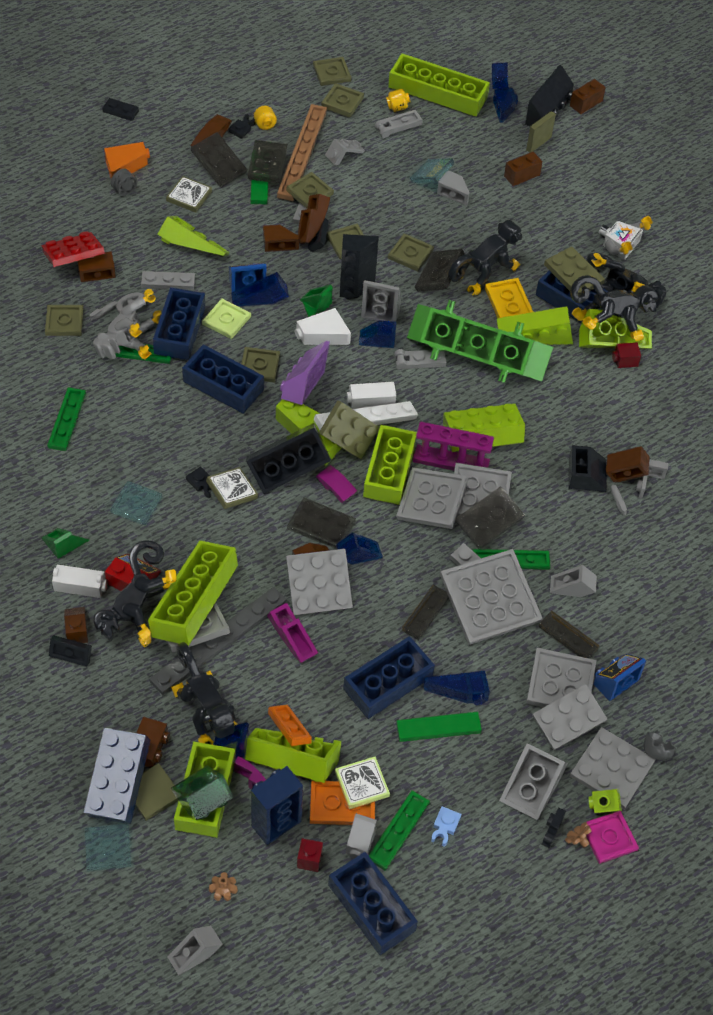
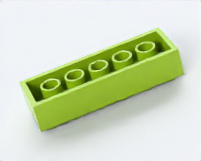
(439, 84)
(193, 593)

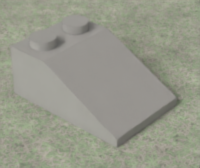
(380, 301)
(533, 781)

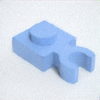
(445, 823)

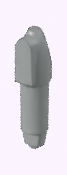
(98, 313)
(618, 499)

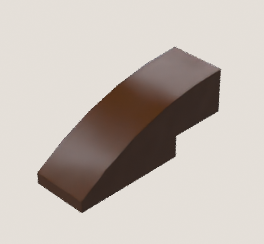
(216, 124)
(312, 217)

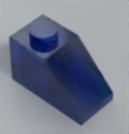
(500, 75)
(504, 102)
(378, 334)
(359, 548)
(237, 740)

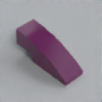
(292, 633)

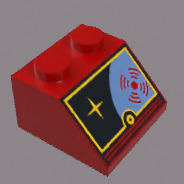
(120, 572)

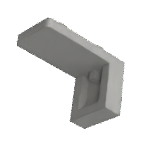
(340, 147)
(656, 469)

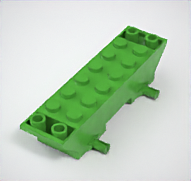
(480, 342)

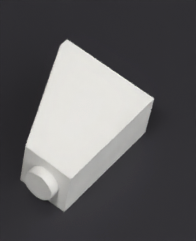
(322, 328)

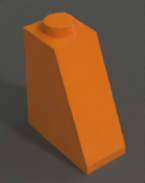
(127, 156)

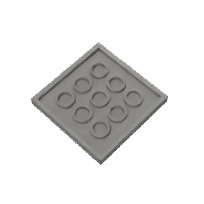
(490, 596)

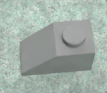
(453, 187)
(574, 582)
(361, 836)
(194, 949)

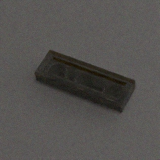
(425, 612)
(568, 635)

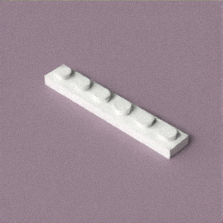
(379, 414)

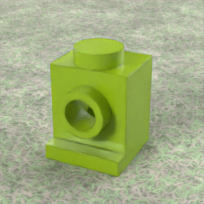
(613, 798)

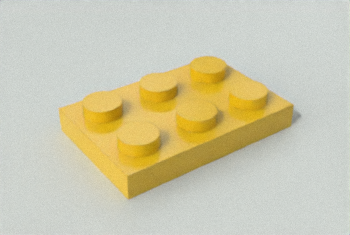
(508, 298)

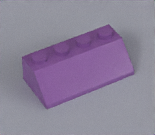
(305, 374)

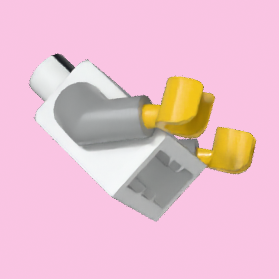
(624, 237)

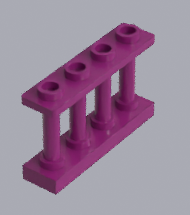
(454, 437)

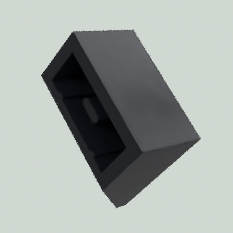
(587, 469)

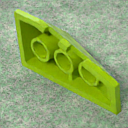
(181, 233)
(610, 333)

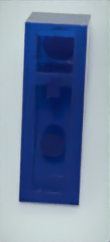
(262, 292)
(463, 687)

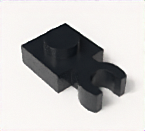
(241, 128)
(198, 480)
(554, 822)

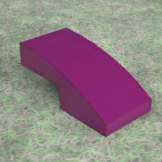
(337, 483)
(247, 770)

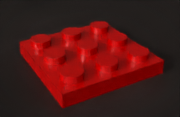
(72, 249)

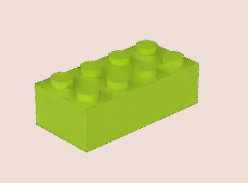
(500, 421)
(390, 464)
(222, 761)

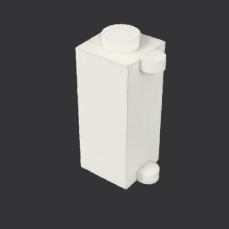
(371, 394)
(79, 581)

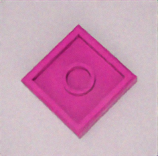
(610, 837)

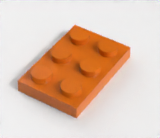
(330, 806)

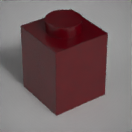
(627, 355)
(309, 855)

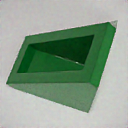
(317, 300)
(62, 542)

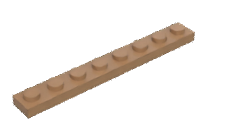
(302, 149)

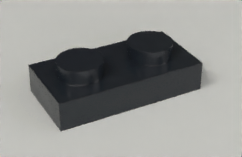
(120, 109)
(320, 238)
(70, 650)

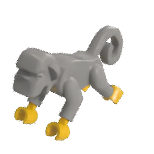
(127, 327)

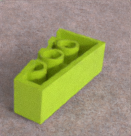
(544, 326)
(297, 416)
(308, 760)

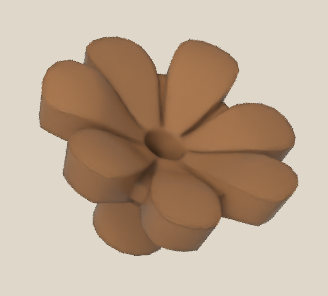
(579, 835)
(223, 887)

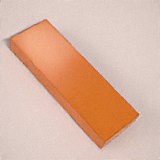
(289, 725)

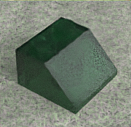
(203, 792)

